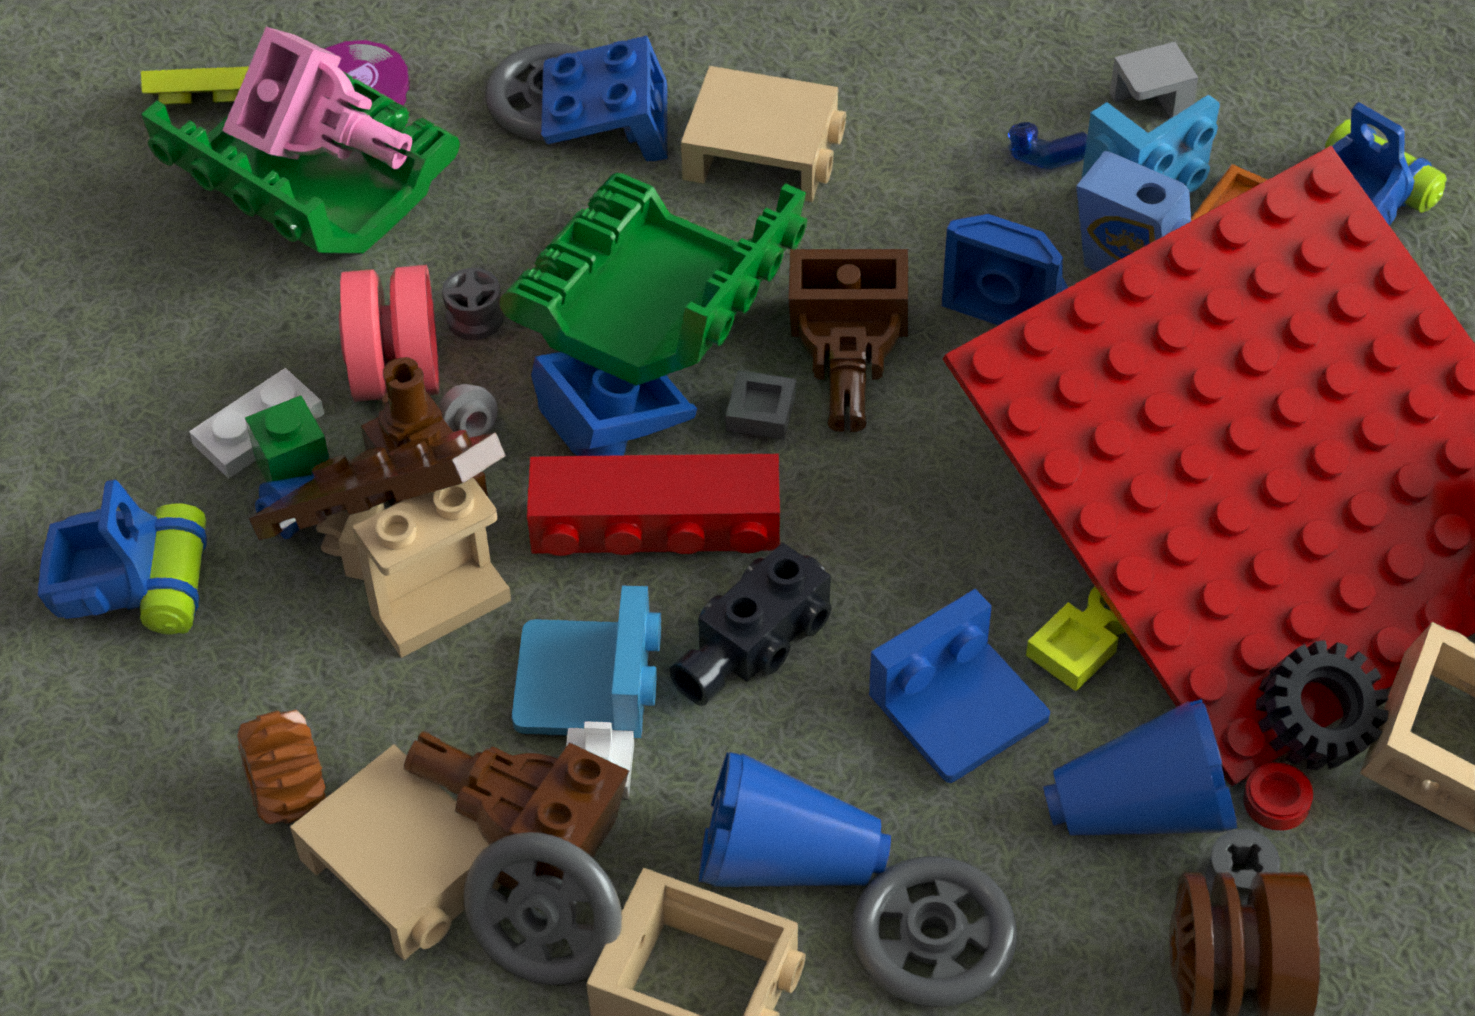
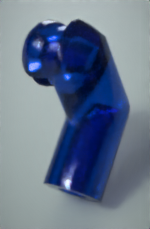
(1044, 153)

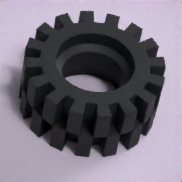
(1349, 685)

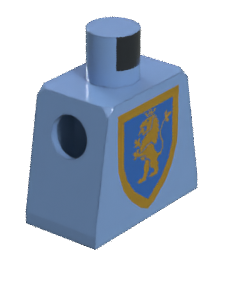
(1126, 209)

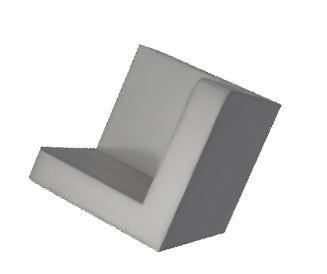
(1155, 72)

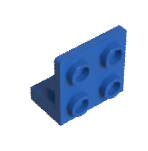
(607, 91)
(953, 689)

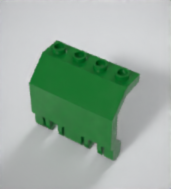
(316, 197)
(644, 286)

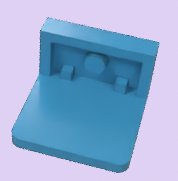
(1174, 149)
(588, 670)

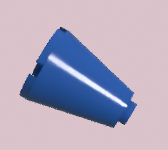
(1147, 781)
(785, 832)

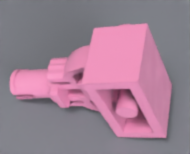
(299, 104)

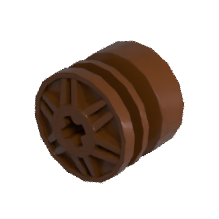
(1250, 947)

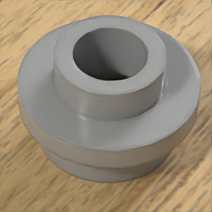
(469, 409)

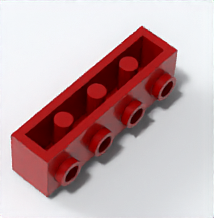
(653, 503)

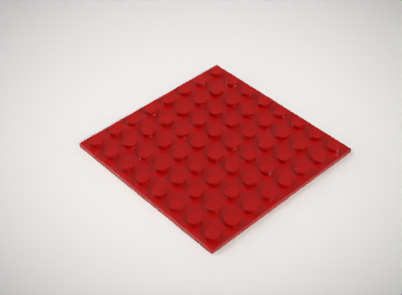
(1251, 443)

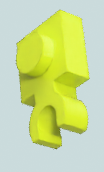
(1076, 641)

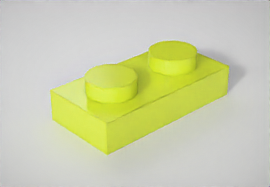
(178, 84)

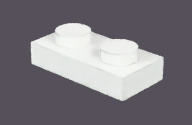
(225, 435)

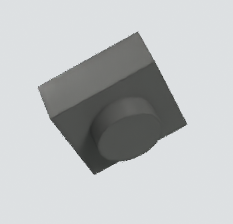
(760, 404)

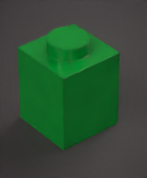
(286, 440)

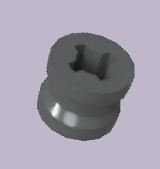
(472, 303)
(1241, 847)

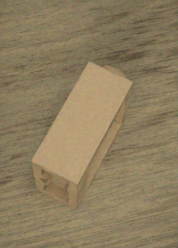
(1410, 762)
(733, 924)

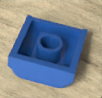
(998, 268)
(600, 411)

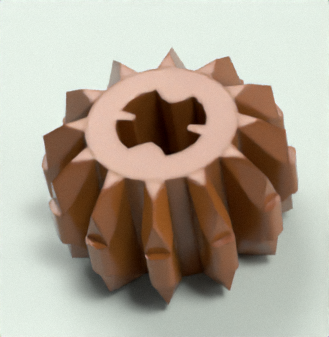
(281, 766)

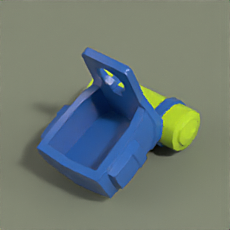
(1383, 167)
(126, 561)

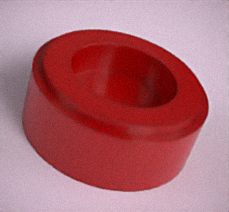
(1278, 796)

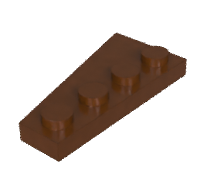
(378, 477)

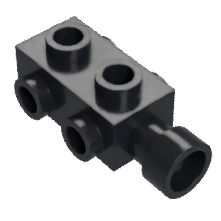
(755, 623)

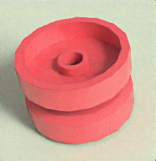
(380, 333)

